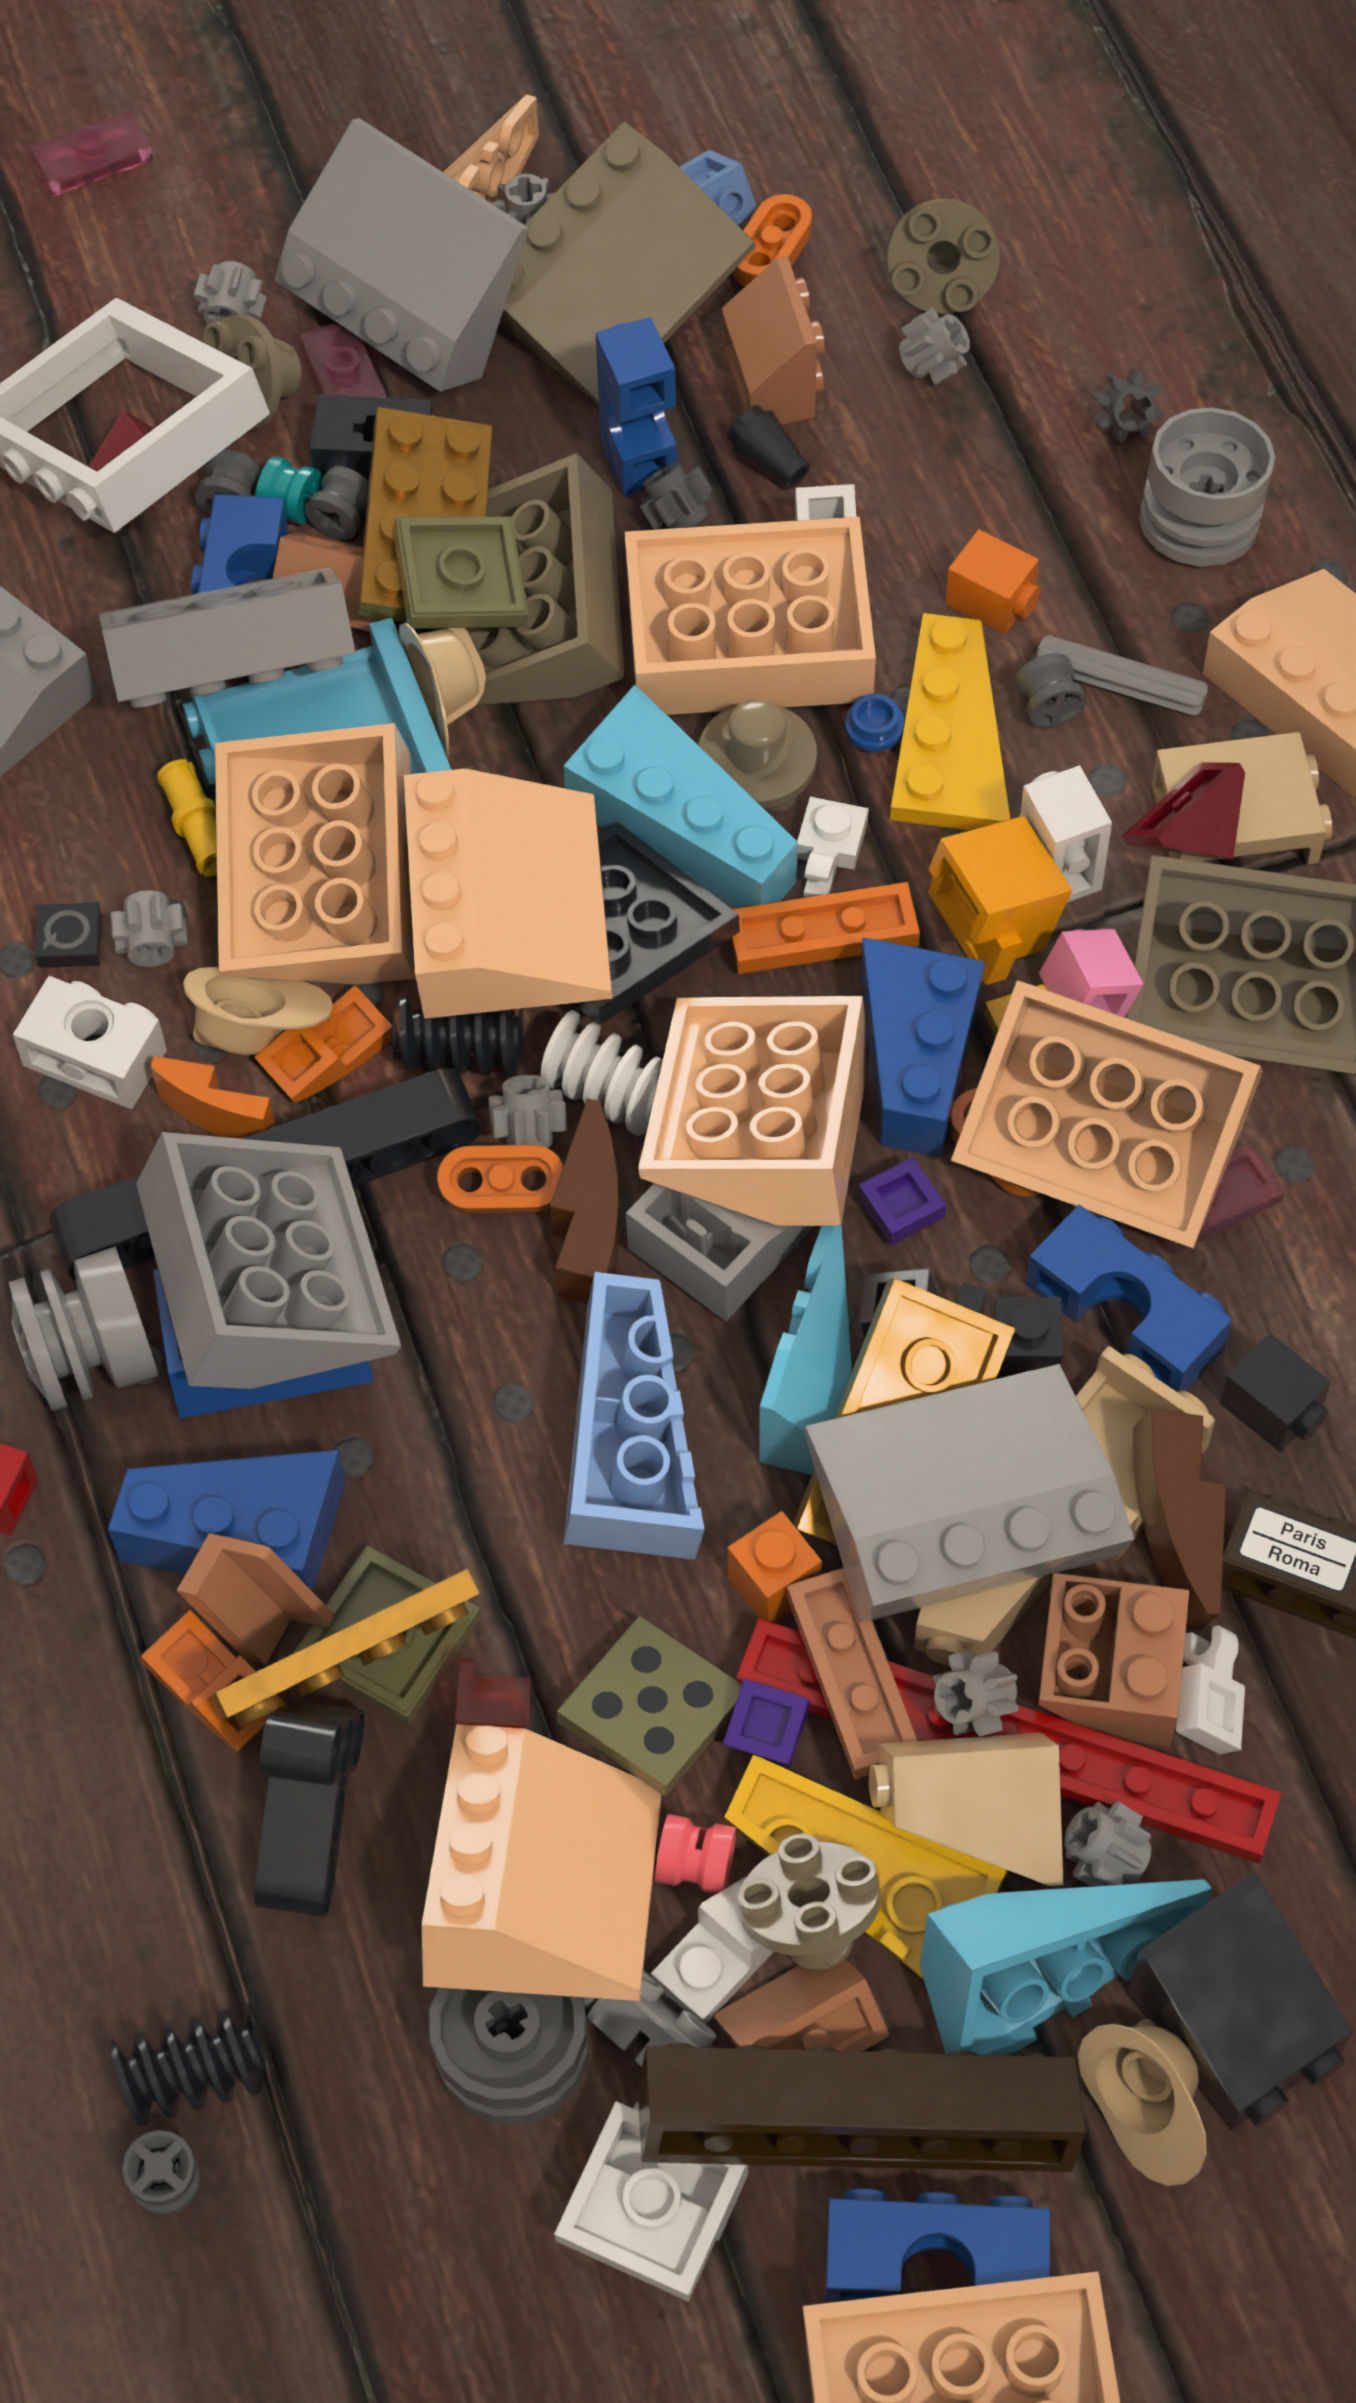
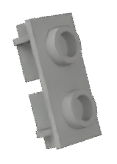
(627, 2019)

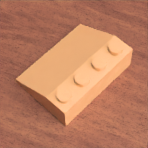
(750, 615)
(1295, 667)
(314, 857)
(504, 894)
(761, 1105)
(1107, 1113)
(539, 1870)
(966, 2345)

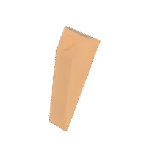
(499, 151)

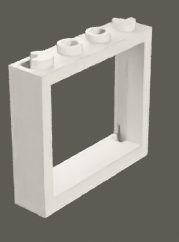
(224, 409)

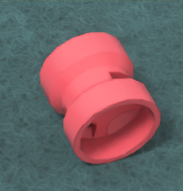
(695, 1854)

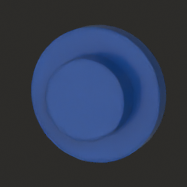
(874, 723)

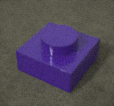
(901, 1201)
(767, 1722)

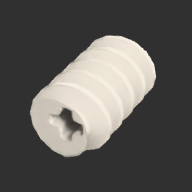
(600, 1073)

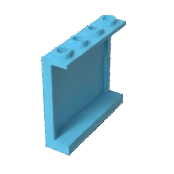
(366, 690)

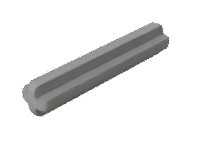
(1129, 676)

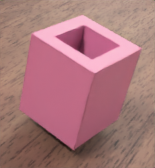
(1092, 970)

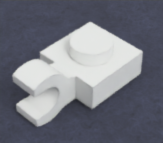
(828, 840)
(1209, 1697)

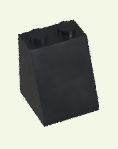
(1242, 2003)

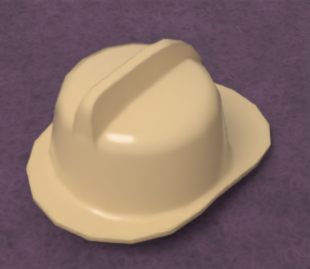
(446, 673)
(250, 1013)
(1146, 2093)

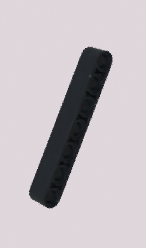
(376, 1137)

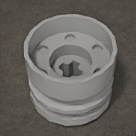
(1206, 486)
(82, 1329)

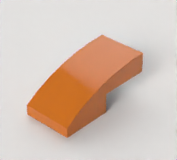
(322, 1054)
(196, 1095)
(196, 1665)

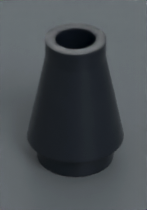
(766, 445)

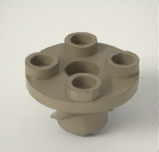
(943, 256)
(272, 360)
(763, 751)
(810, 1900)

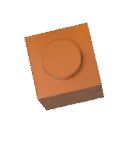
(993, 582)
(767, 1563)

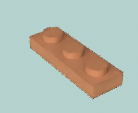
(849, 1669)

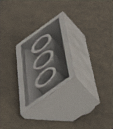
(227, 635)

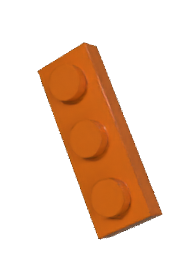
(823, 927)

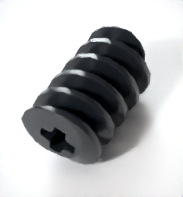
(458, 1036)
(190, 2066)

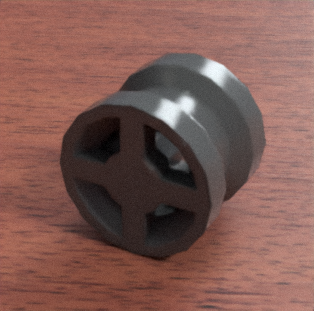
(227, 474)
(339, 504)
(1050, 690)
(152, 2161)

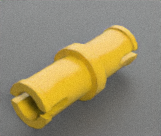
(192, 813)

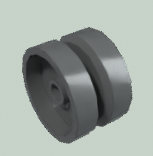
(505, 2077)

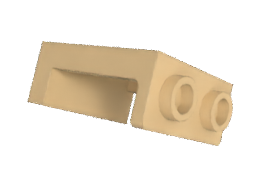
(1277, 798)
(1115, 1401)

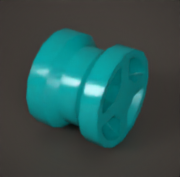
(293, 484)

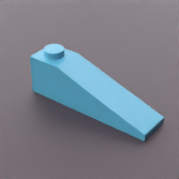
(810, 1360)
(1027, 1955)

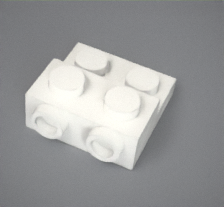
(648, 2216)

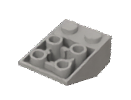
(706, 1247)

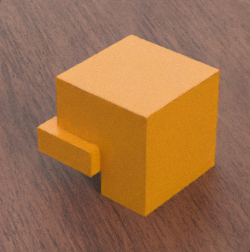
(998, 893)

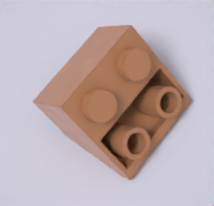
(774, 344)
(1115, 1656)

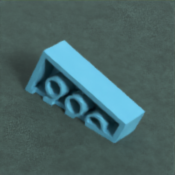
(682, 804)

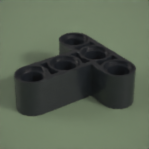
(308, 1760)

